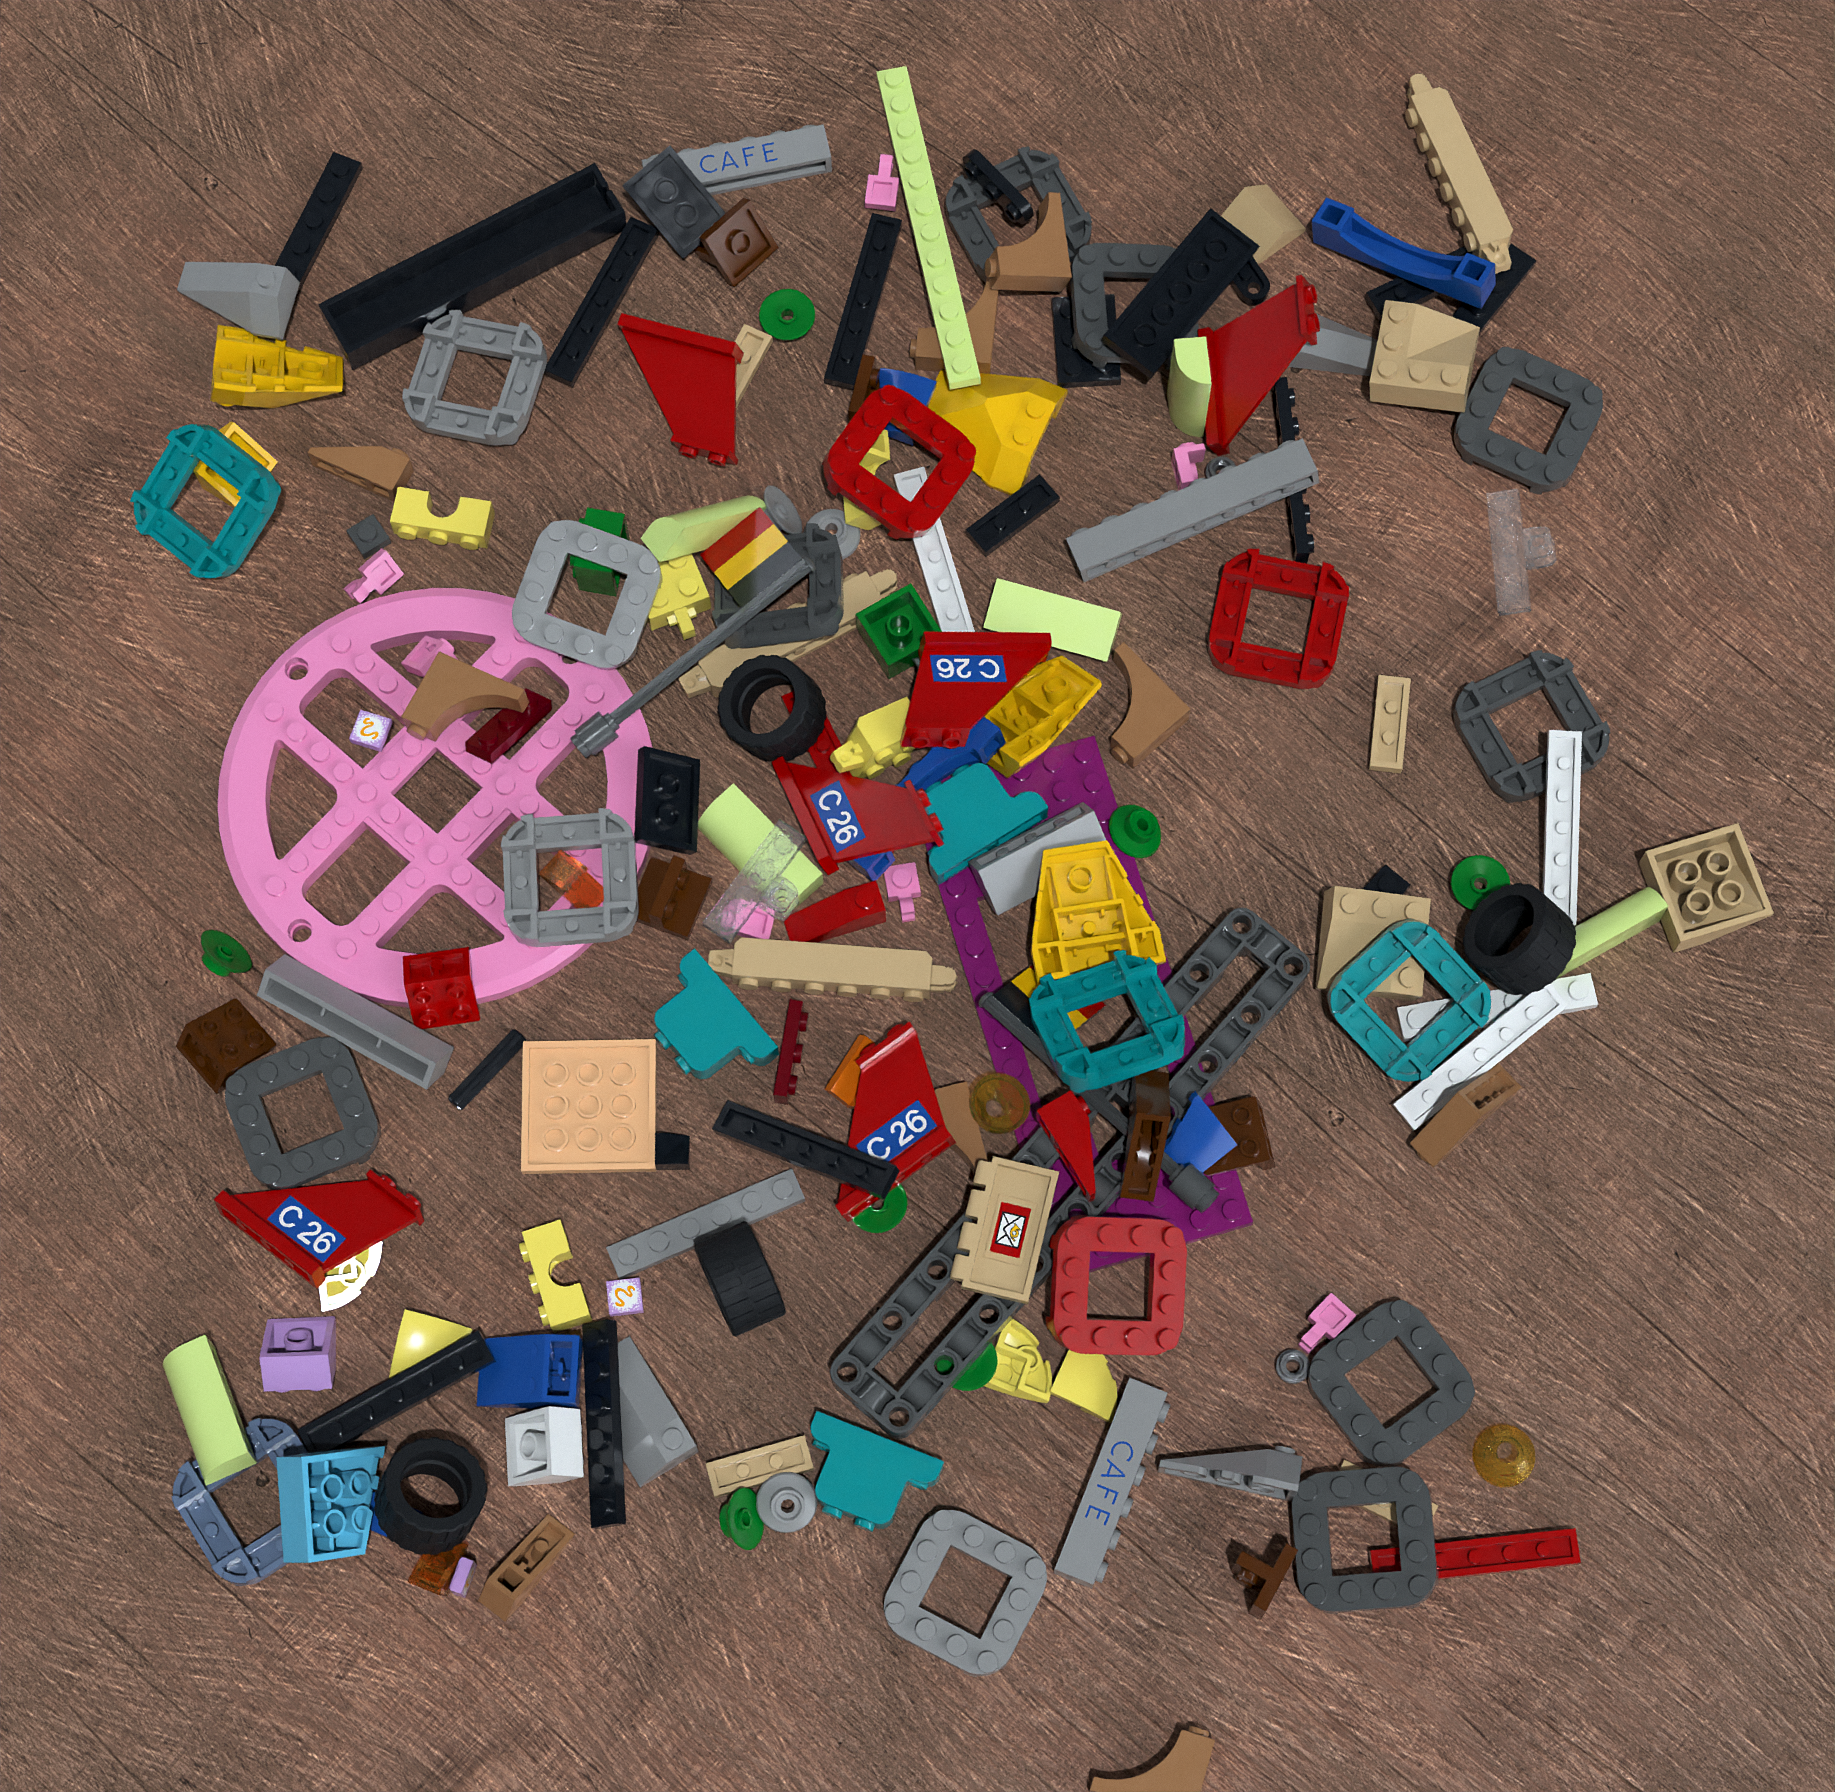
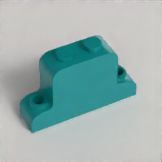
(977, 817)
(709, 1024)
(867, 1472)

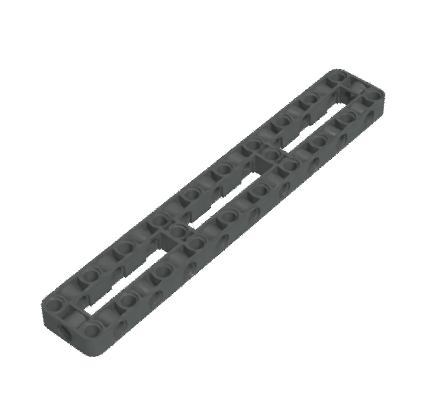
(973, 1336)

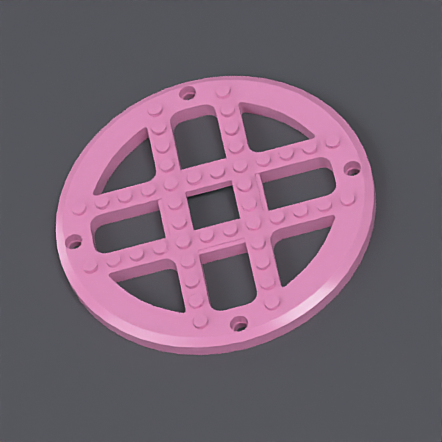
(366, 798)

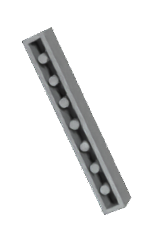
(1192, 509)

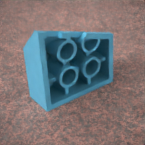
(326, 1503)

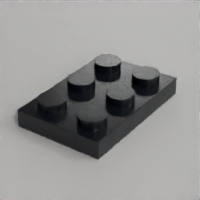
(674, 200)
(1071, 365)
(667, 800)

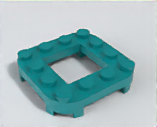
(154, 501)
(1443, 1034)
(1128, 1059)

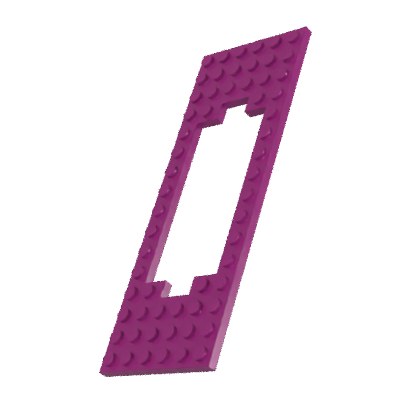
(1065, 779)

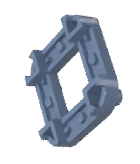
(210, 1527)

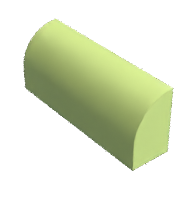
(1189, 385)
(697, 528)
(1071, 622)
(738, 830)
(1616, 926)
(208, 1410)

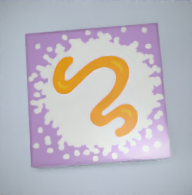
(370, 730)
(624, 1297)
(462, 1577)

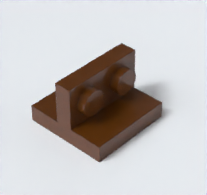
(737, 242)
(671, 896)
(1256, 1573)

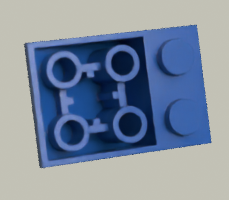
(532, 1372)

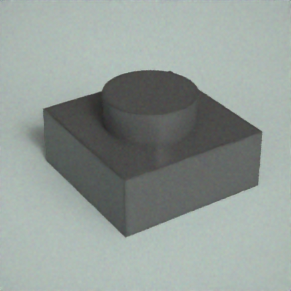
(368, 536)

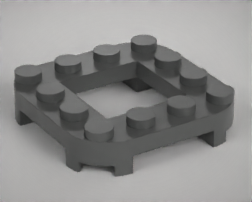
(1022, 171)
(1088, 292)
(1509, 457)
(813, 621)
(1537, 672)
(317, 1158)
(1352, 1415)
(1371, 1590)

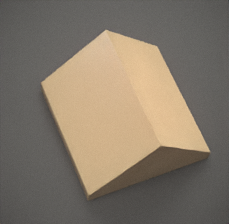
(1263, 219)

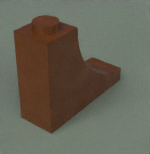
(1146, 1135)

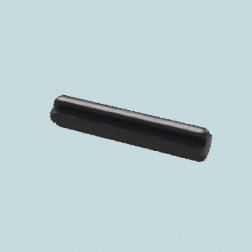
(486, 1070)

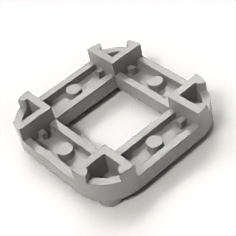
(489, 427)
(541, 579)
(570, 833)
(942, 1638)

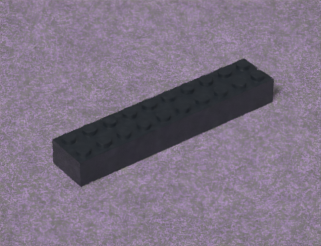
(473, 265)

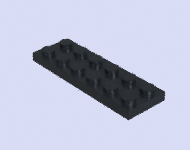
(1180, 293)

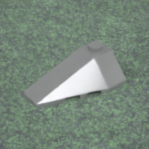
(244, 293)
(1337, 350)
(650, 1426)
(1256, 1471)

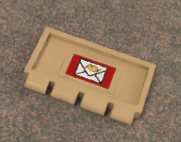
(1008, 1229)

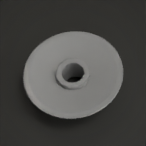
(781, 510)
(847, 535)
(782, 1487)

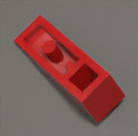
(838, 914)
(1068, 1129)

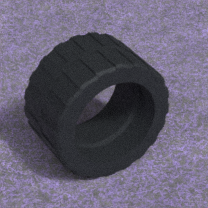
(745, 687)
(1538, 957)
(740, 1278)
(439, 1459)

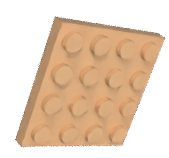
(588, 1106)

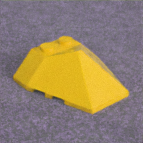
(269, 373)
(1002, 421)
(1039, 711)
(1088, 913)

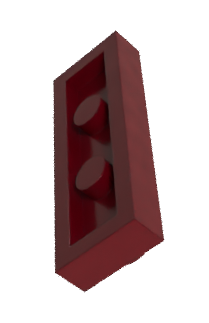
(507, 728)
(791, 1052)

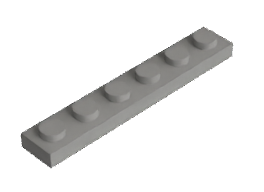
(681, 1233)

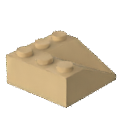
(1423, 358)
(1707, 886)
(1353, 922)

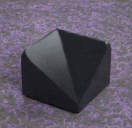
(672, 1151)

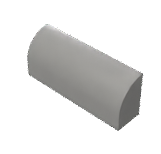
(1012, 870)

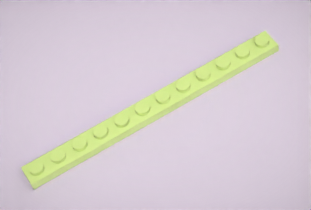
(928, 228)

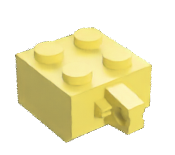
(680, 596)
(875, 742)

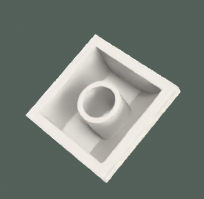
(544, 1446)

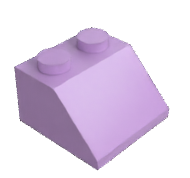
(299, 1354)

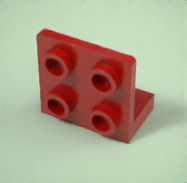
(440, 988)

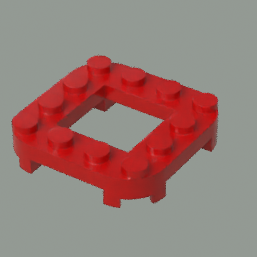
(875, 497)
(1288, 578)
(1071, 1279)

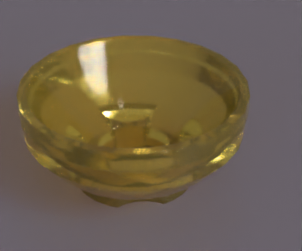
(1009, 1094)
(1492, 1468)

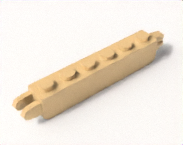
(1459, 172)
(716, 666)
(832, 968)

